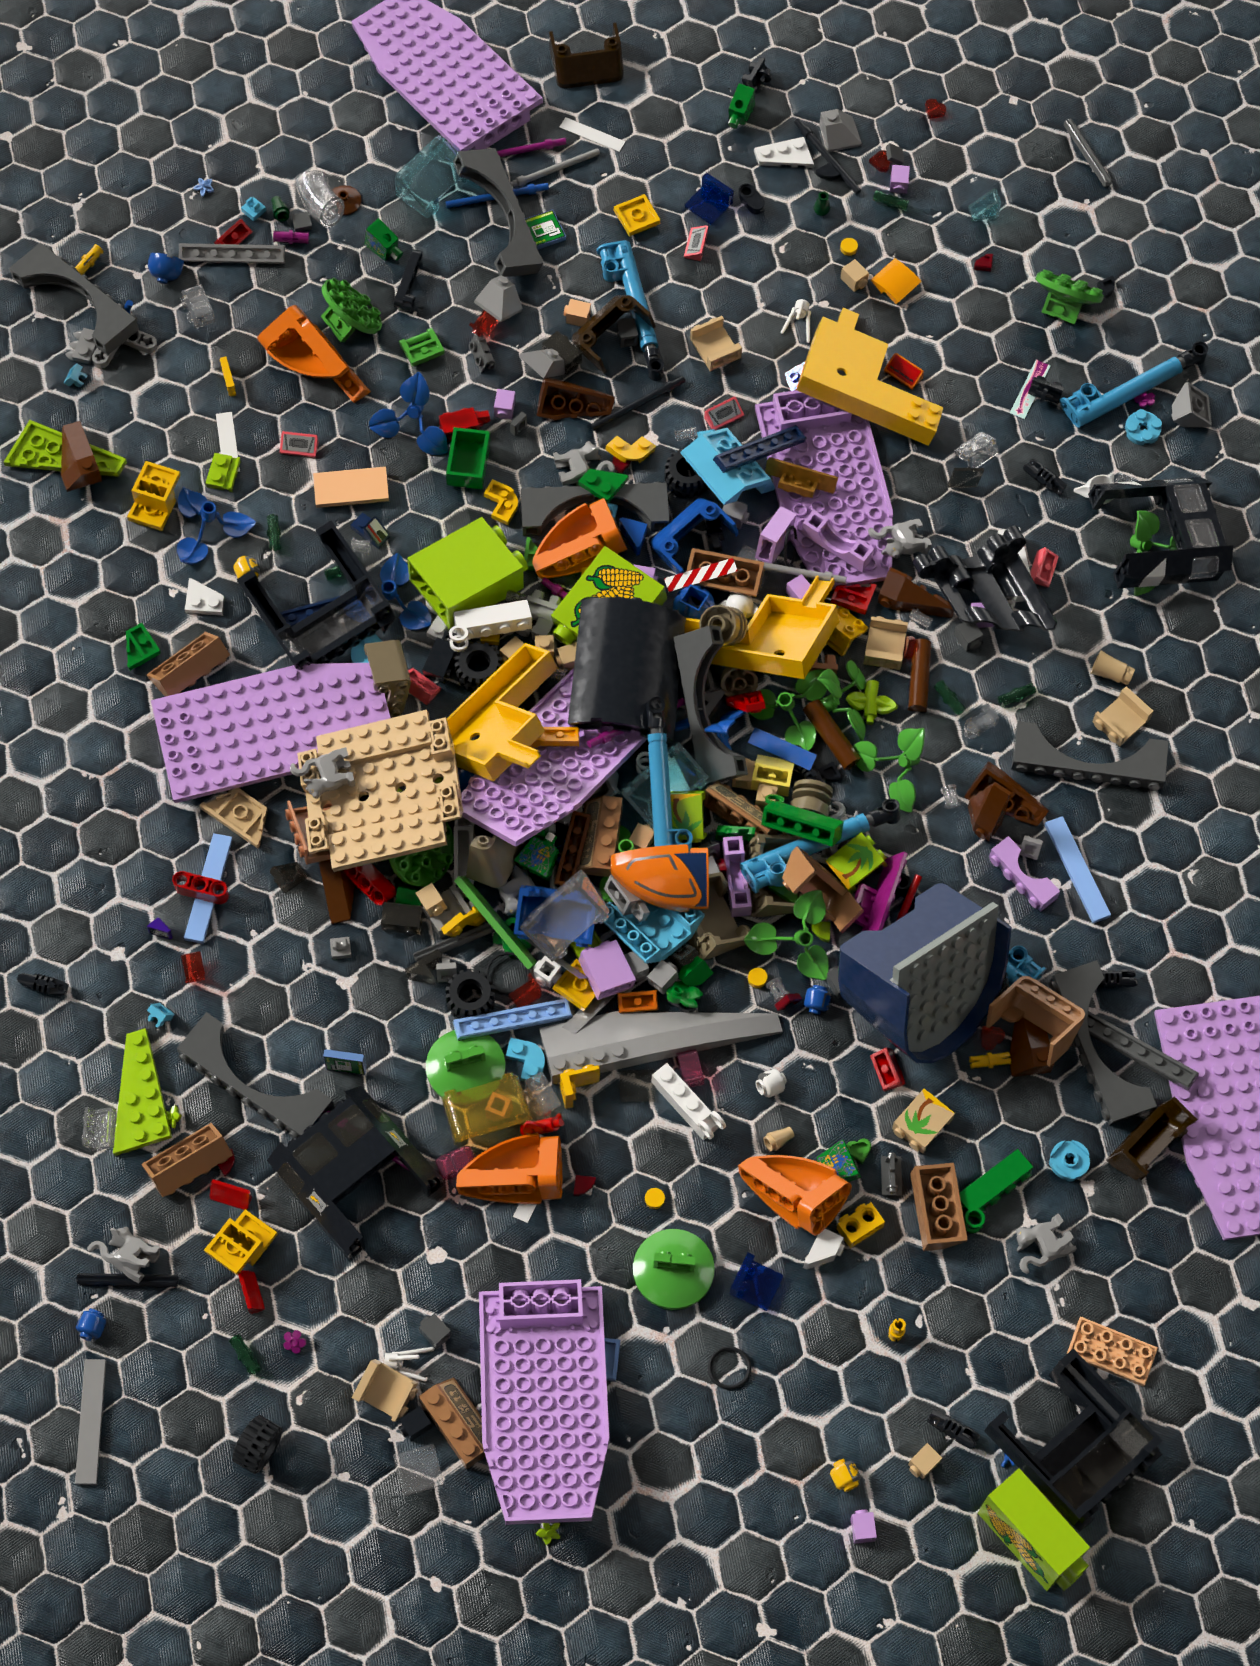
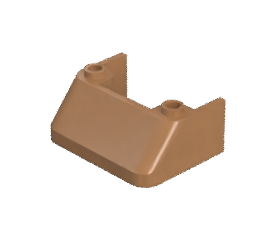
(807, 875)
(1041, 1007)

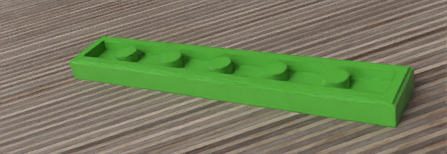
(496, 922)

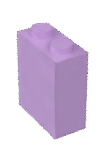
(773, 536)
(606, 969)

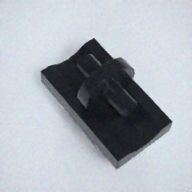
(758, 75)
(1046, 390)

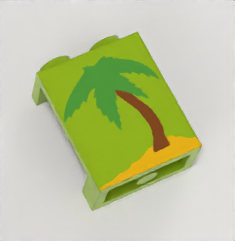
(688, 813)
(856, 861)

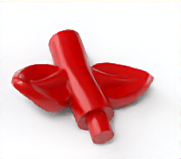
(542, 1126)

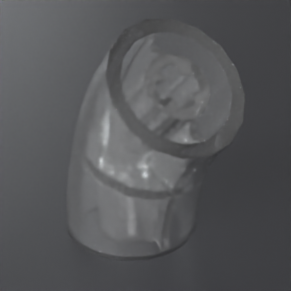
(319, 197)

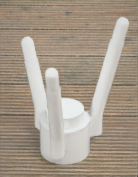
(800, 311)
(395, 1360)

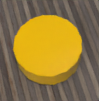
(849, 246)
(757, 977)
(654, 1198)

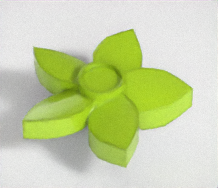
(173, 1116)
(548, 1532)

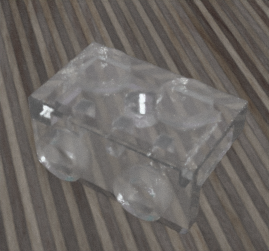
(978, 450)
(542, 1095)
(99, 1128)

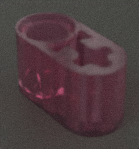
(690, 1068)
(453, 1162)

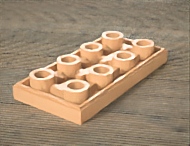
(350, 487)
(1113, 1351)

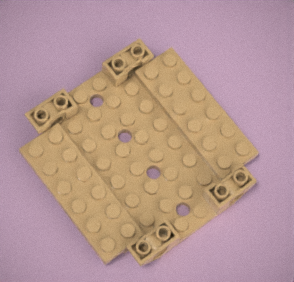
(382, 759)

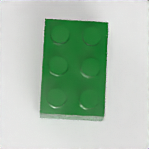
(468, 458)

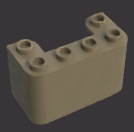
(389, 673)

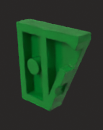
(603, 483)
(140, 646)

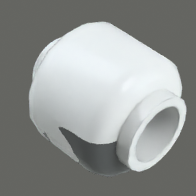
(771, 1083)

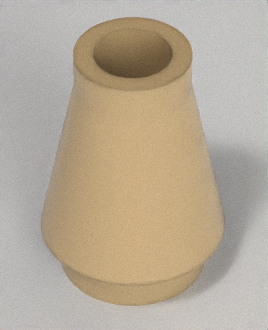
(776, 1139)

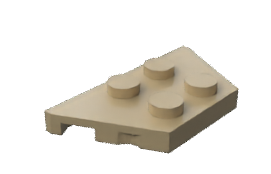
(239, 813)

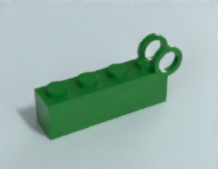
(801, 822)
(991, 1186)

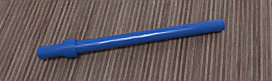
(530, 189)

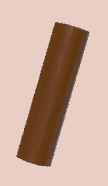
(919, 676)
(831, 734)
(572, 847)

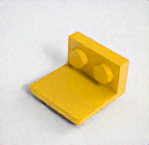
(845, 631)
(575, 1078)

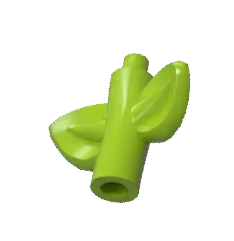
(871, 702)

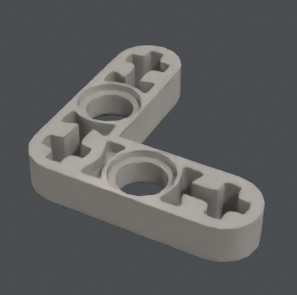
(137, 344)

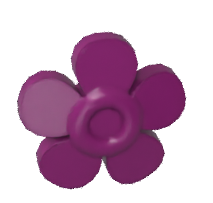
(1145, 399)
(293, 1341)

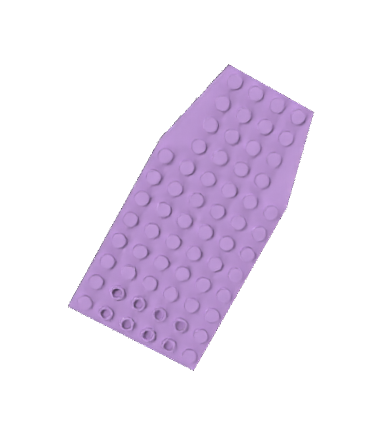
(446, 72)
(840, 447)
(259, 723)
(557, 784)
(1224, 1142)
(544, 1398)

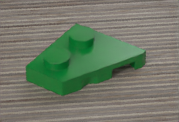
(747, 833)

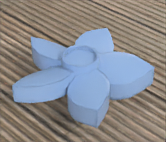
(204, 186)

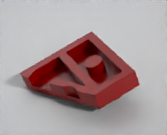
(853, 597)
(747, 702)

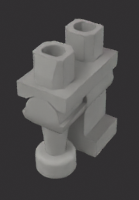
(541, 612)
(455, 904)

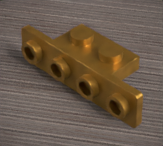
(800, 479)

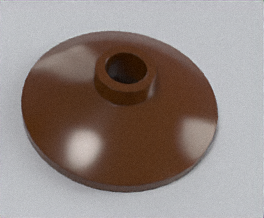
(351, 198)

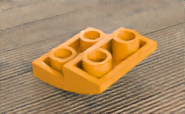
(895, 280)

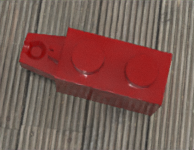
(464, 418)

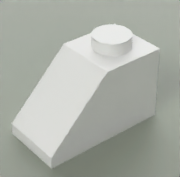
(824, 1249)

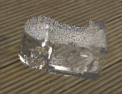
(985, 721)

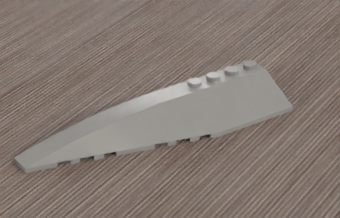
(643, 1037)

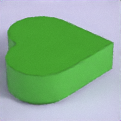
(860, 1149)

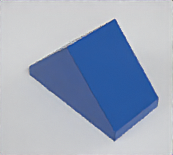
(634, 533)

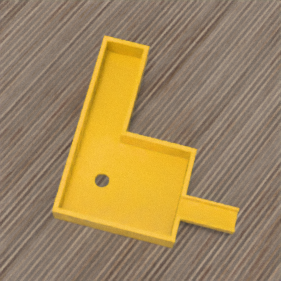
(859, 392)
(783, 626)
(495, 716)

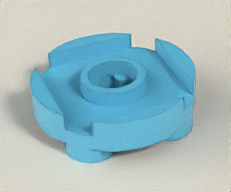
(1146, 419)
(1069, 1171)

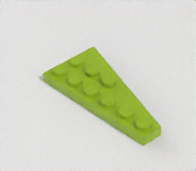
(42, 449)
(141, 1106)

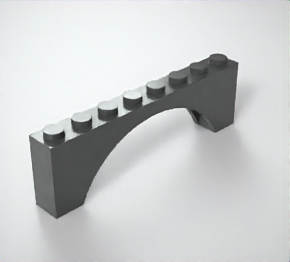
(487, 171)
(43, 267)
(541, 505)
(694, 654)
(1037, 755)
(204, 1051)
(1117, 1097)

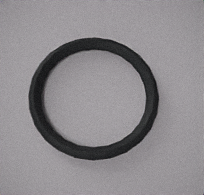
(735, 1350)

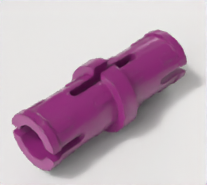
(291, 237)

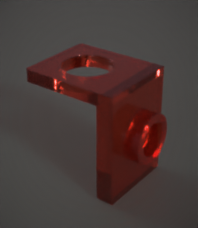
(193, 967)
(526, 993)

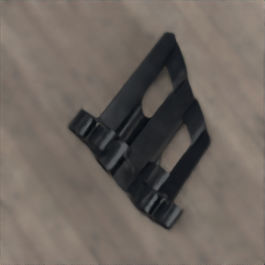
(993, 576)

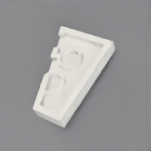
(789, 152)

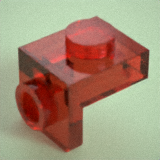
(484, 324)

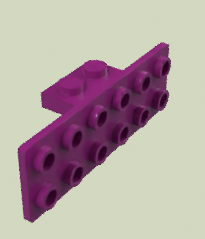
(878, 901)

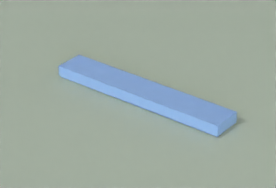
(214, 869)
(1077, 869)
(512, 1019)

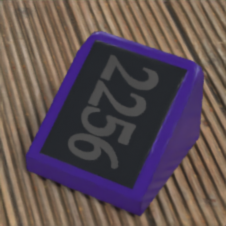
(159, 929)

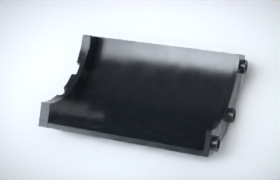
(623, 662)

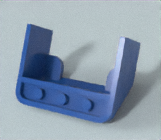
(665, 541)

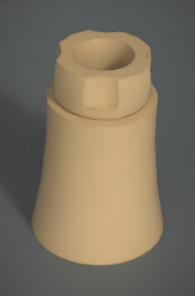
(1112, 669)

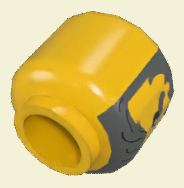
(244, 565)
(845, 1475)

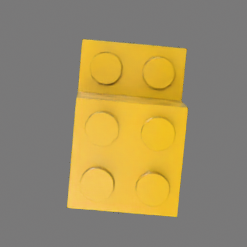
(153, 495)
(240, 1242)

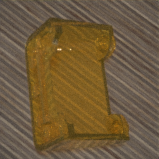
(486, 1108)

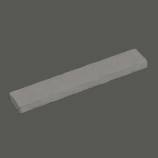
(232, 253)
(90, 1422)

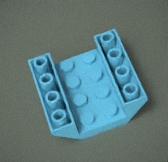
(730, 484)
(658, 935)

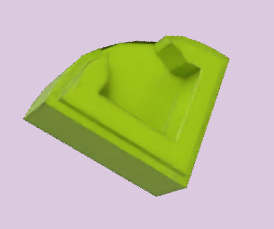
(822, 930)

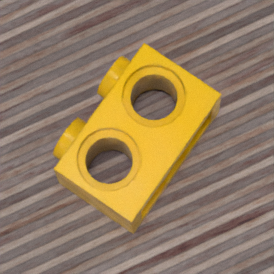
(863, 1228)

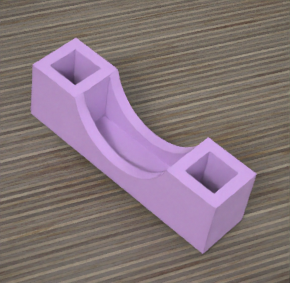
(851, 551)
(737, 885)
(1038, 891)

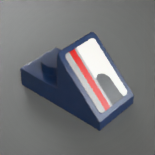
(371, 529)

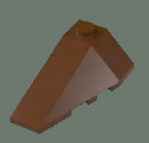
(566, 400)
(77, 461)
(903, 595)
(1021, 803)
(988, 810)
(338, 892)
(1029, 1049)

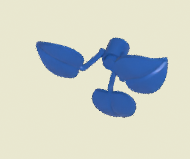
(417, 393)
(193, 504)
(394, 573)
(720, 728)

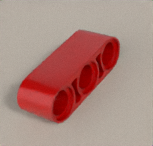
(372, 883)
(207, 893)

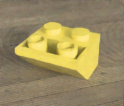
(772, 772)

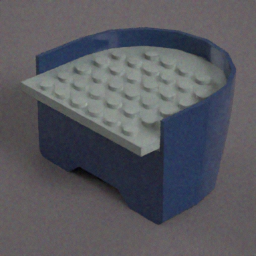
(928, 973)

